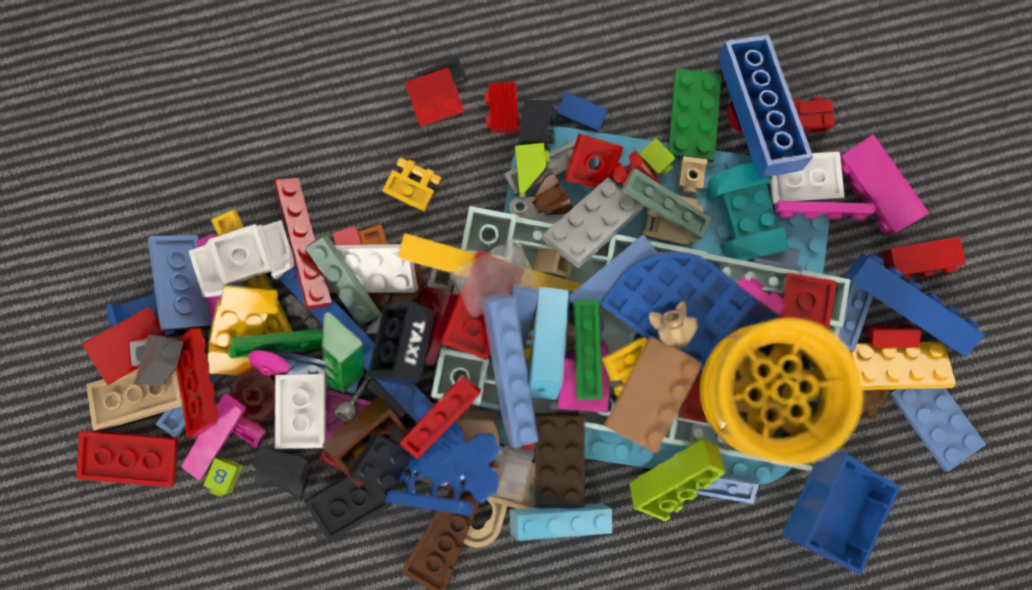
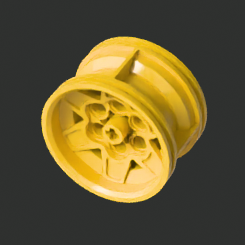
(833, 381)

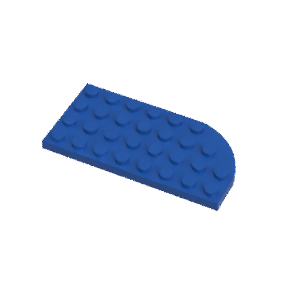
(709, 294)

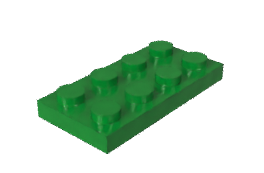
(694, 114)

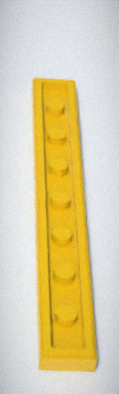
(450, 258)

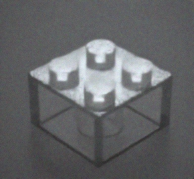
(513, 471)

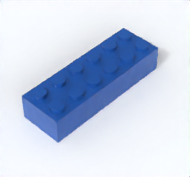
(764, 106)

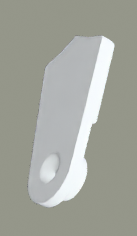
(530, 211)

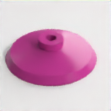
(268, 363)

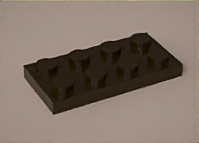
(559, 459)

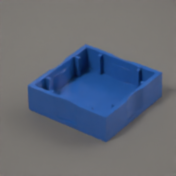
(841, 510)

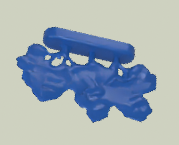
(450, 462)

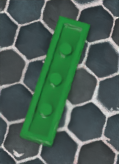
(276, 343)
(587, 350)

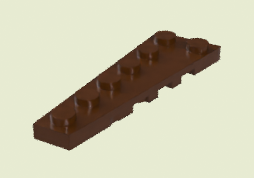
(440, 545)

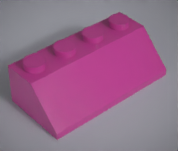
(880, 183)

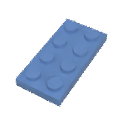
(176, 283)
(939, 424)

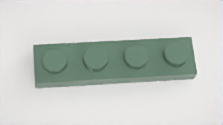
(666, 204)
(342, 280)

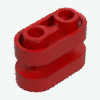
(621, 172)

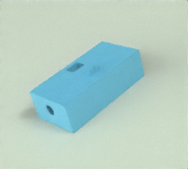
(548, 343)

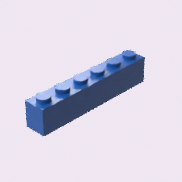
(913, 304)

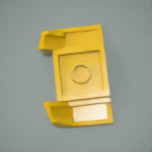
(238, 314)

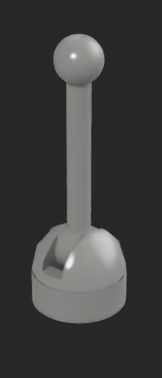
(347, 410)

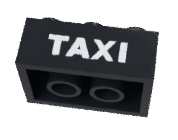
(401, 343)

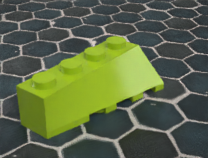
(677, 480)

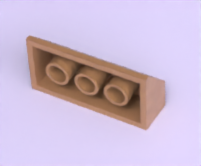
(653, 394)

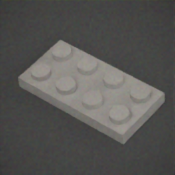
(592, 222)

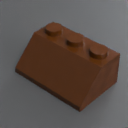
(352, 438)

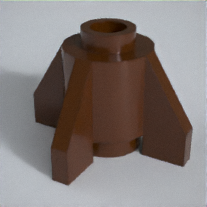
(551, 197)

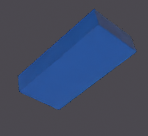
(581, 112)

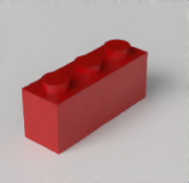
(926, 258)

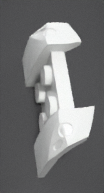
(242, 257)

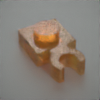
(873, 398)

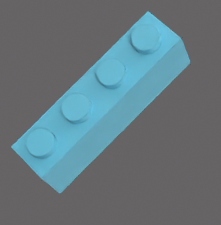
(560, 521)

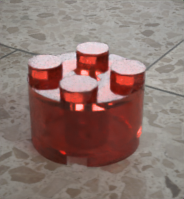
(244, 389)

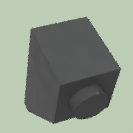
(158, 360)

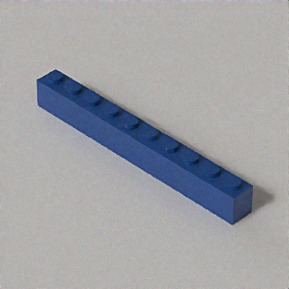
(408, 395)

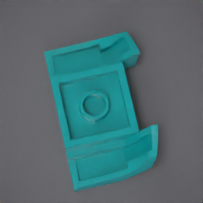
(748, 213)

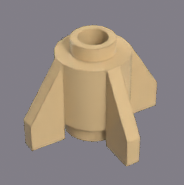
(674, 326)

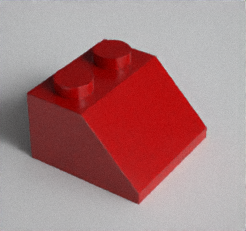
(434, 96)

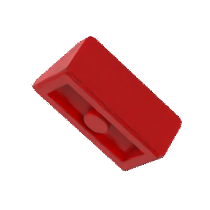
(893, 335)

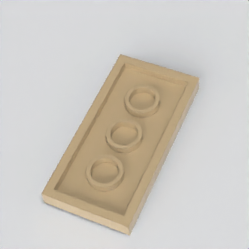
(129, 400)

